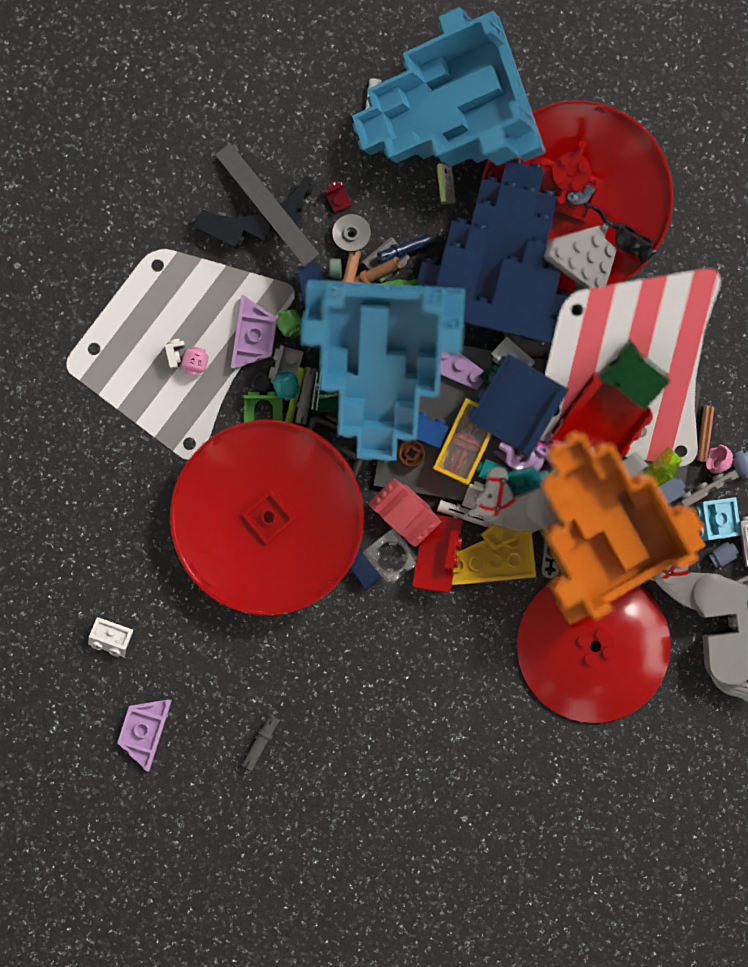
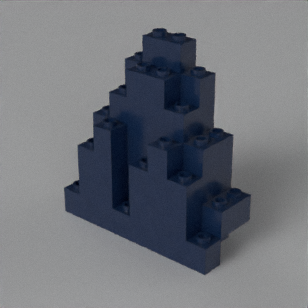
(503, 257)

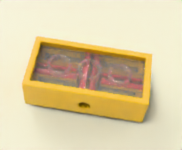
(463, 447)

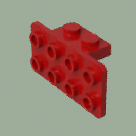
(438, 556)

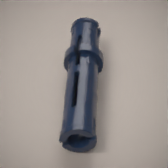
(404, 248)

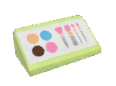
(446, 184)

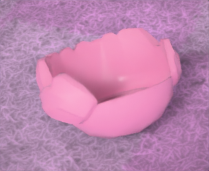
(719, 459)

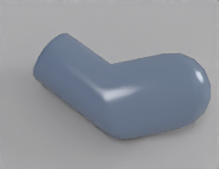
(581, 197)

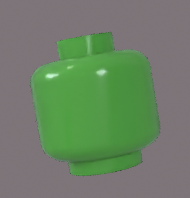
(289, 323)

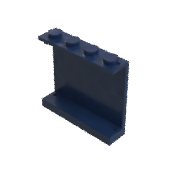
(517, 404)

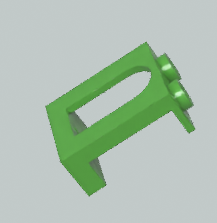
(253, 397)

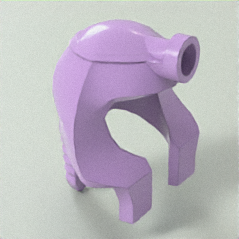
(521, 460)

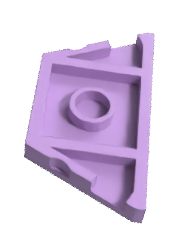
(253, 334)
(143, 730)

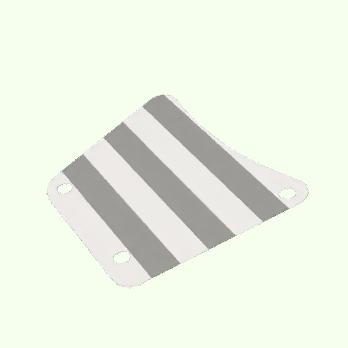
(184, 302)

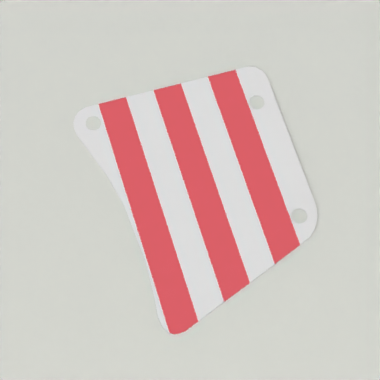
(665, 323)

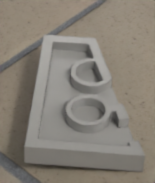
(704, 488)

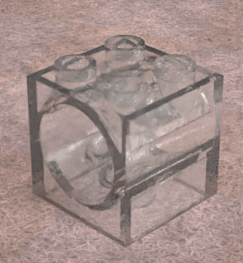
(393, 539)

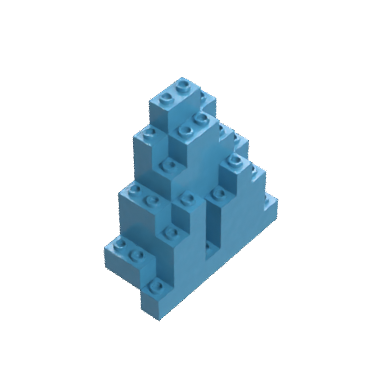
(453, 100)
(381, 354)

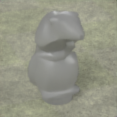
(532, 347)

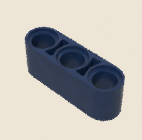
(365, 570)

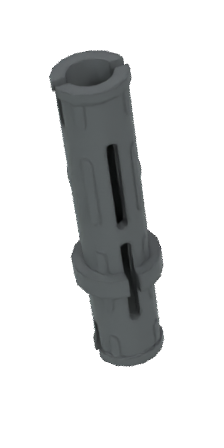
(261, 741)

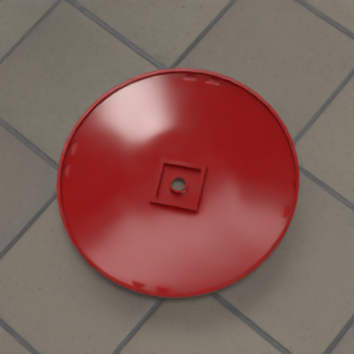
(623, 155)
(223, 528)

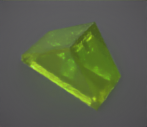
(664, 466)

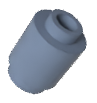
(740, 463)
(723, 554)

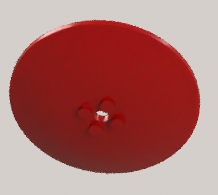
(590, 683)

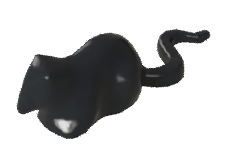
(627, 237)

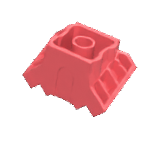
(405, 511)

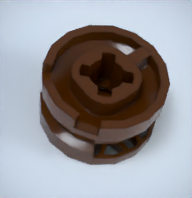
(411, 453)

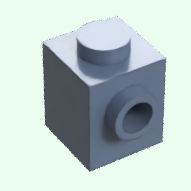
(672, 489)

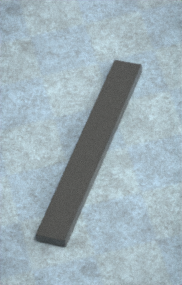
(267, 205)

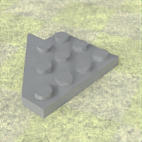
(584, 256)

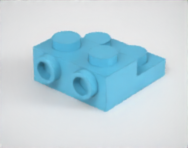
(718, 518)

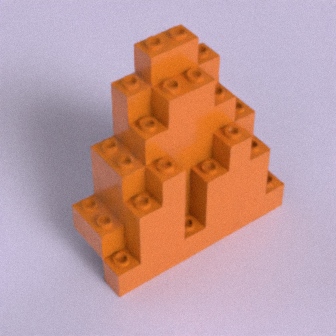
(609, 528)

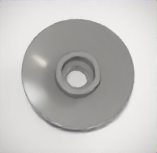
(348, 224)

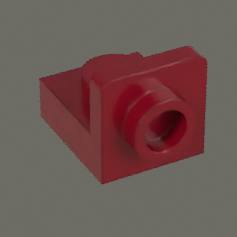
(337, 197)

